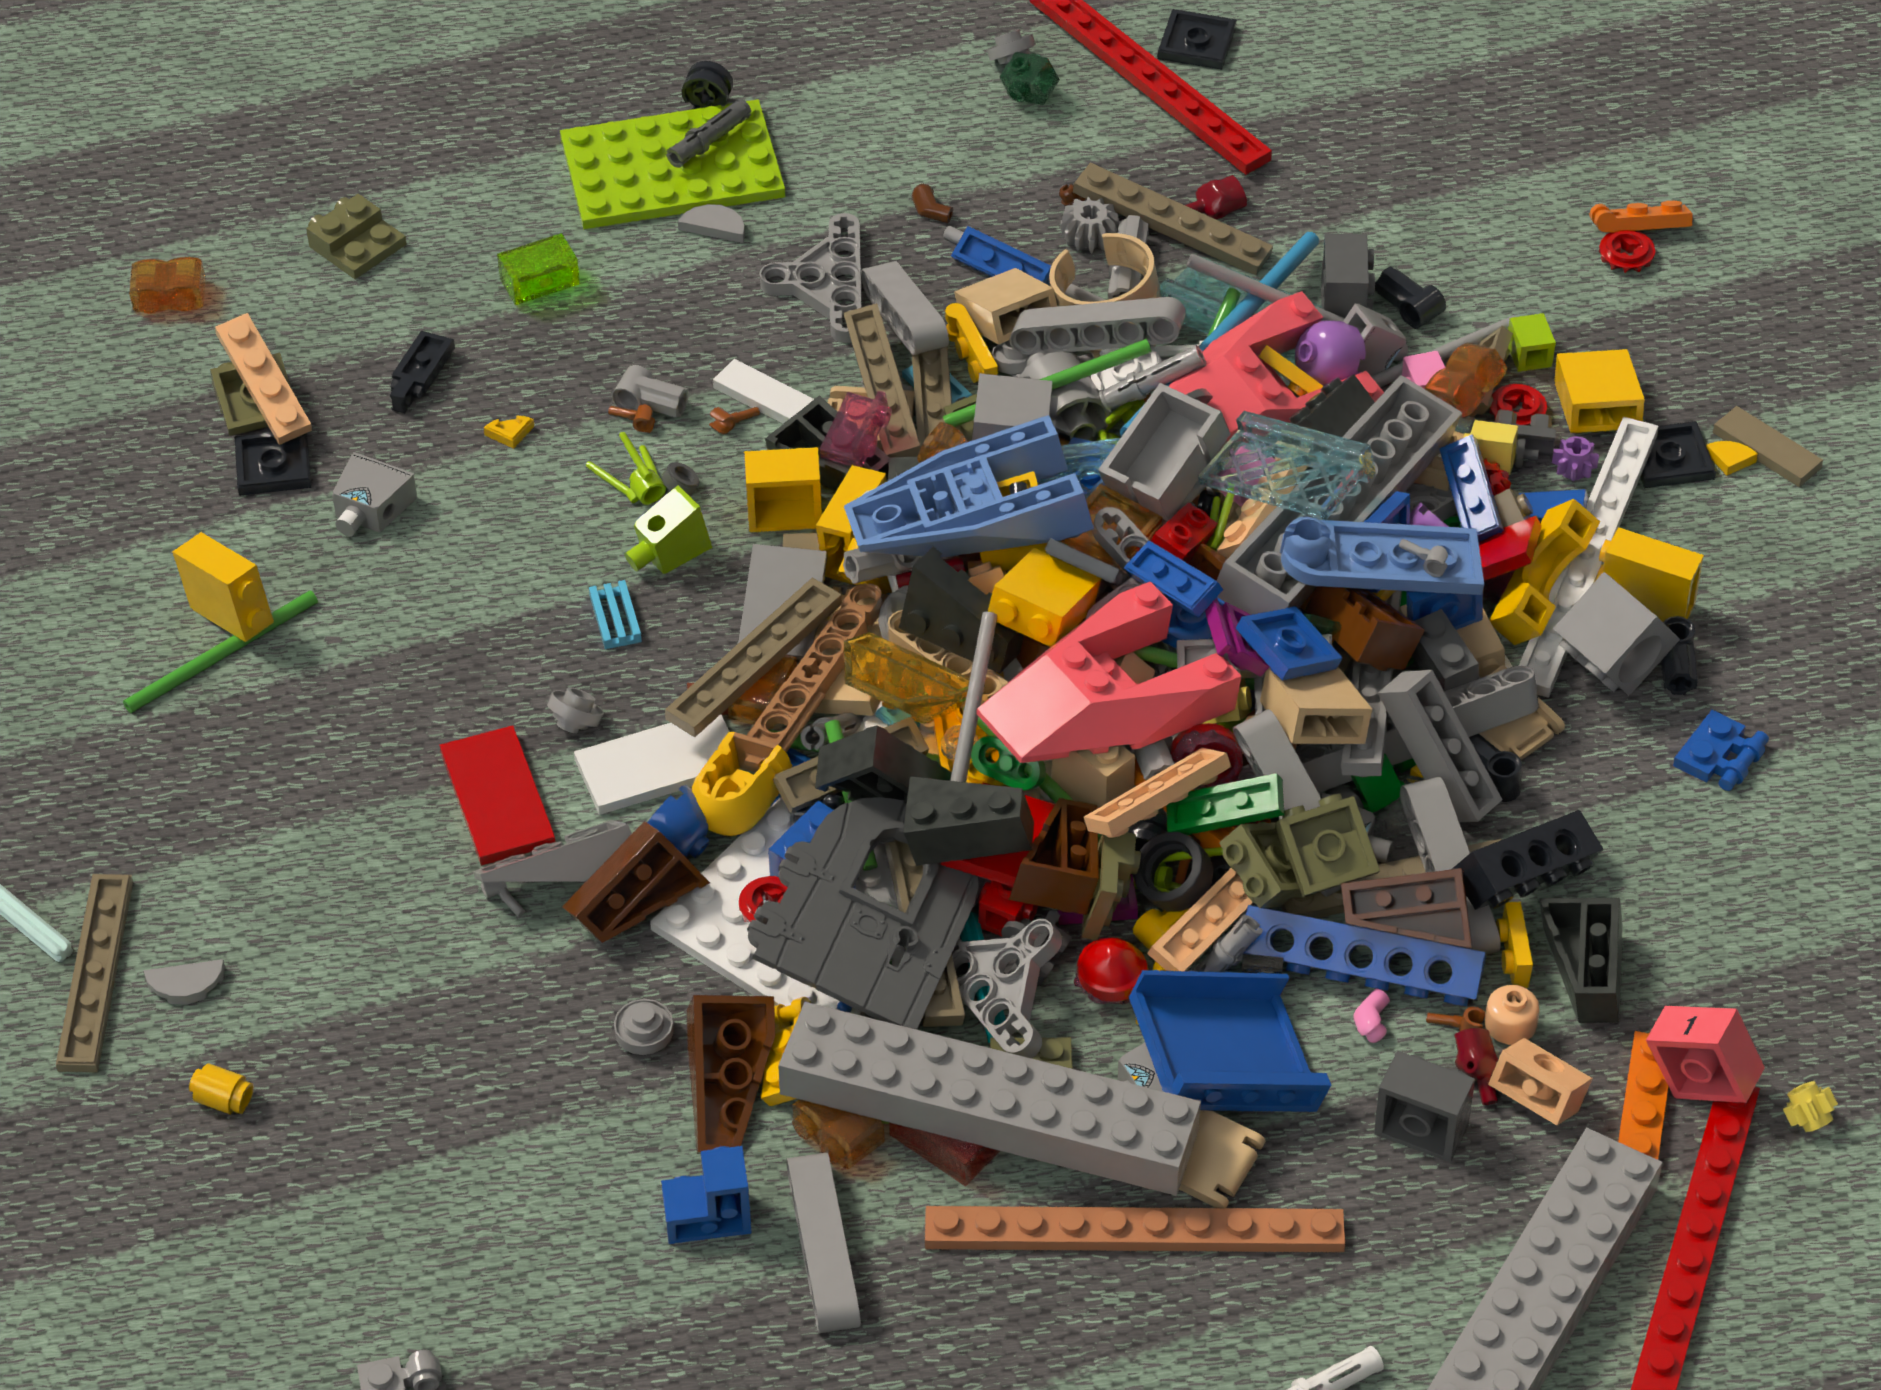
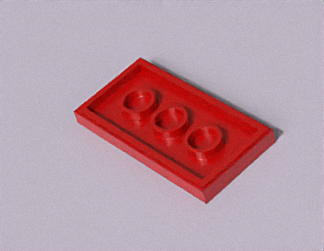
(496, 794)

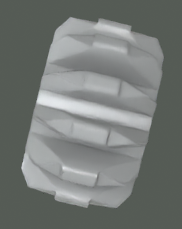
(1086, 222)

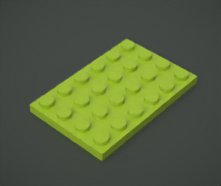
(625, 176)

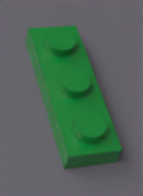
(1227, 805)

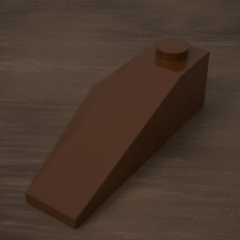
(726, 1063)

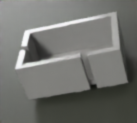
(1164, 450)

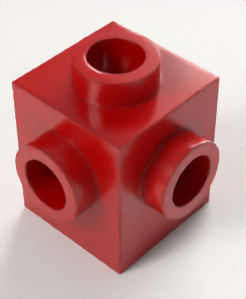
(997, 909)

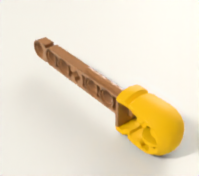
(738, 799)

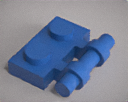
(1712, 743)

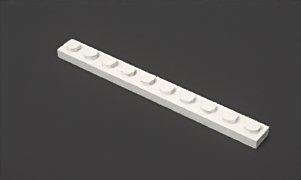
(1608, 504)

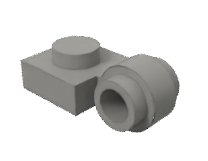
(420, 1373)

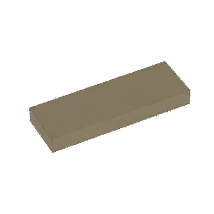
(1772, 447)

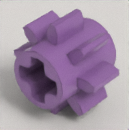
(1575, 458)

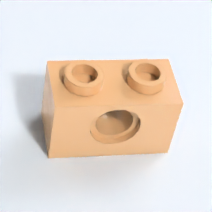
(1540, 1081)

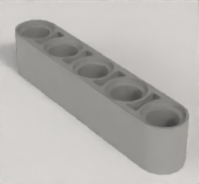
(905, 308)
(1113, 324)
(1271, 753)
(1444, 846)
(823, 1243)

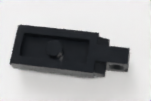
(419, 368)

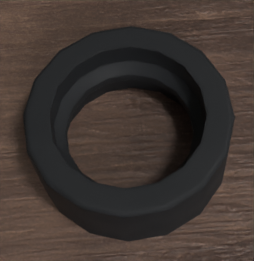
(1192, 889)

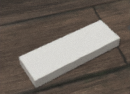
(760, 391)

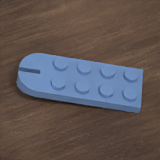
(1370, 556)

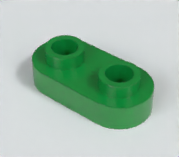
(1007, 767)

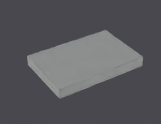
(773, 579)

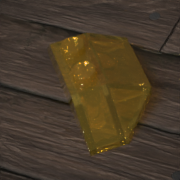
(902, 678)

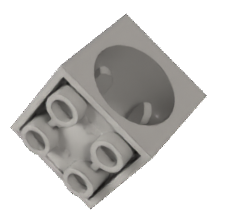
(1010, 402)
(1614, 635)

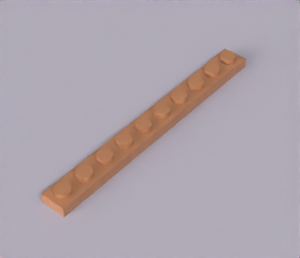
(1134, 1229)

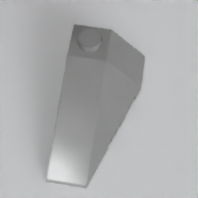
(554, 862)

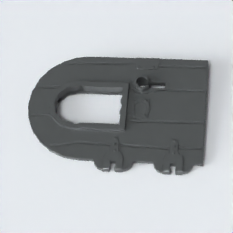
(845, 939)

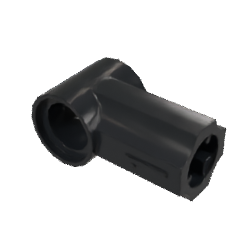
(1414, 302)
(1679, 664)
(1502, 767)

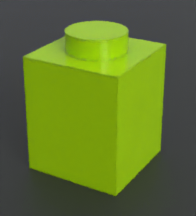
(1531, 342)

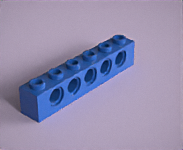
(1465, 963)

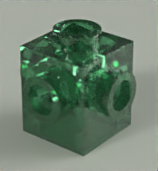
(1029, 78)

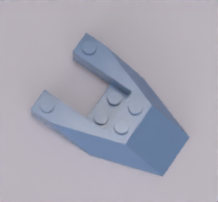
(959, 507)

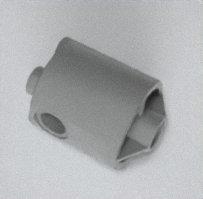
(1079, 404)

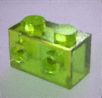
(535, 269)

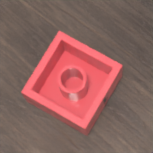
(1705, 1053)

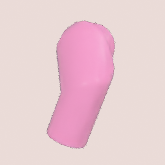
(1368, 1018)

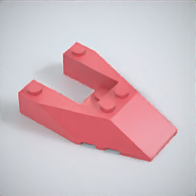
(1246, 382)
(1084, 700)

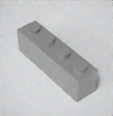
(1439, 742)

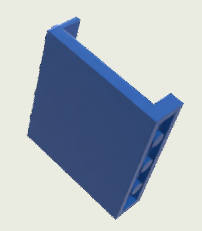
(1225, 1041)

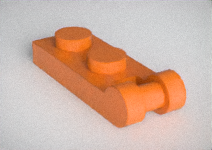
(1641, 217)

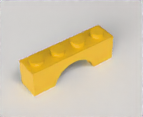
(1525, 602)

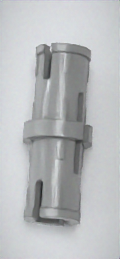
(1229, 950)

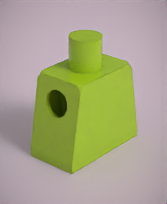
(669, 533)

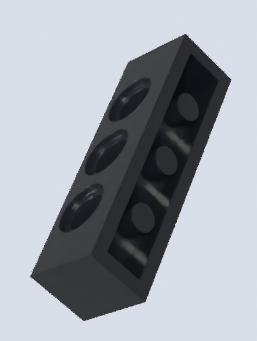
(1528, 860)

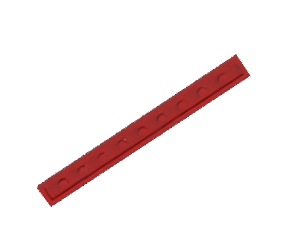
(1158, 83)
(1694, 1245)

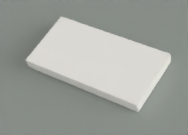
(646, 764)

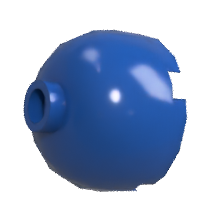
(682, 823)

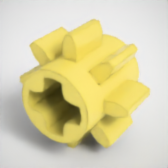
(1810, 1106)

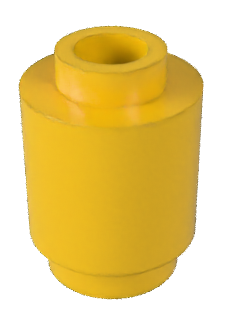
(221, 1089)

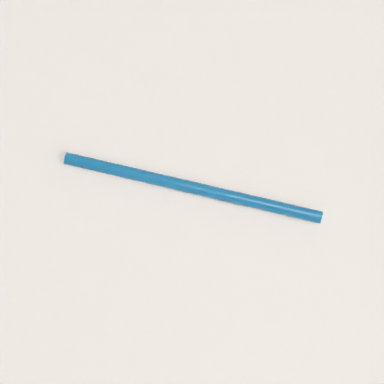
(1252, 303)

